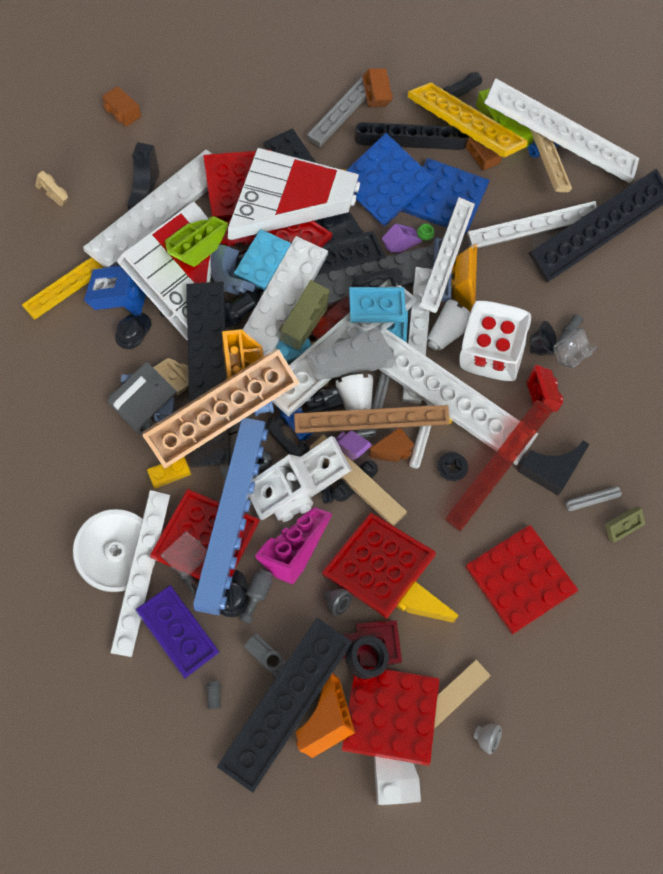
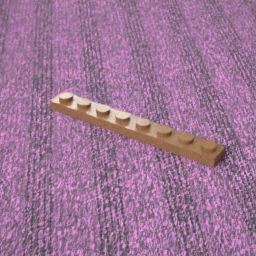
(371, 419)

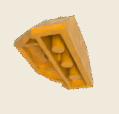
(464, 277)
(239, 351)

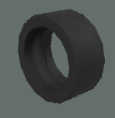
(382, 657)

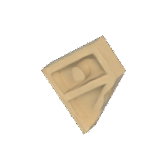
(56, 193)
(174, 374)

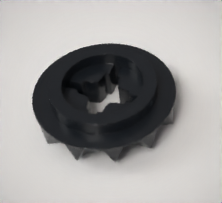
(448, 459)

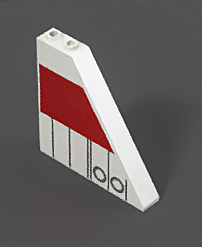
(288, 193)
(162, 275)

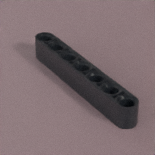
(412, 135)

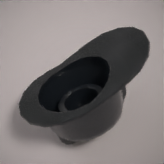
(132, 330)
(543, 340)
(236, 596)

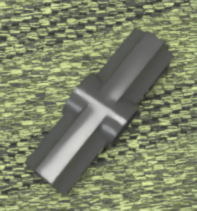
(262, 651)

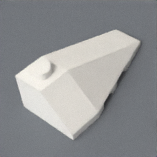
(396, 782)

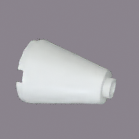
(448, 326)
(356, 392)

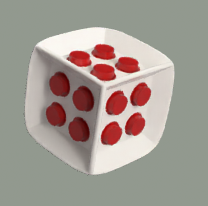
(494, 340)

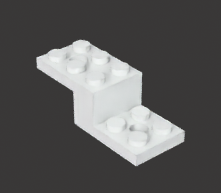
(298, 477)

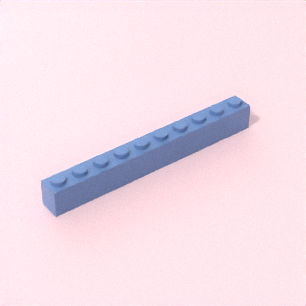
(230, 518)

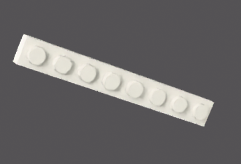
(529, 226)
(446, 255)
(418, 324)
(139, 574)

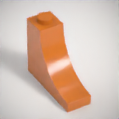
(328, 723)

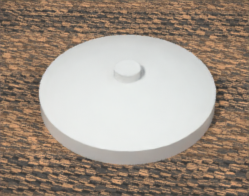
(106, 549)

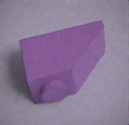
(400, 238)
(352, 444)

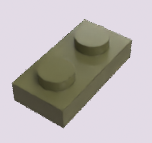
(625, 524)

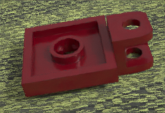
(387, 632)

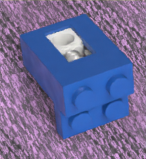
(114, 288)

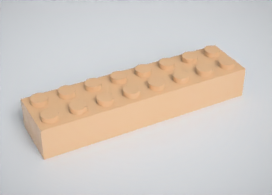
(220, 408)

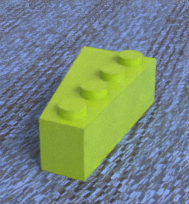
(500, 118)

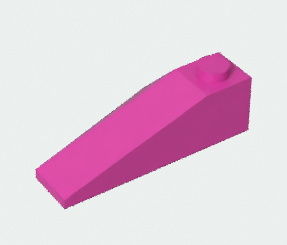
(291, 550)

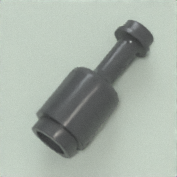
(257, 592)

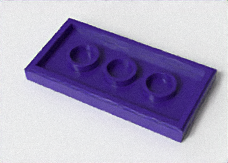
(177, 631)

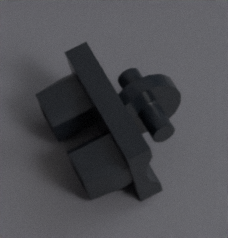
(324, 400)

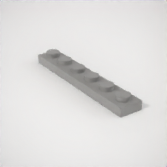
(338, 114)

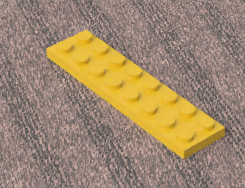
(467, 119)

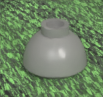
(488, 737)

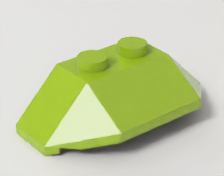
(196, 240)

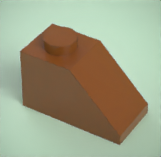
(393, 447)

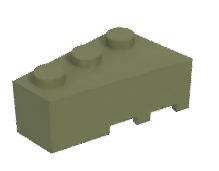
(305, 315)

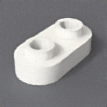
(299, 505)

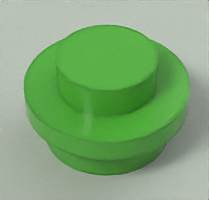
(425, 232)

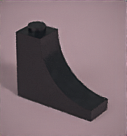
(144, 173)
(551, 471)

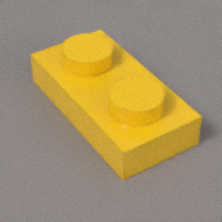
(162, 476)

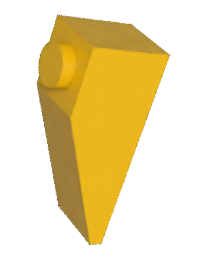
(423, 603)

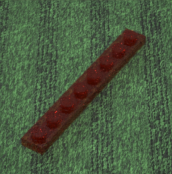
(498, 465)

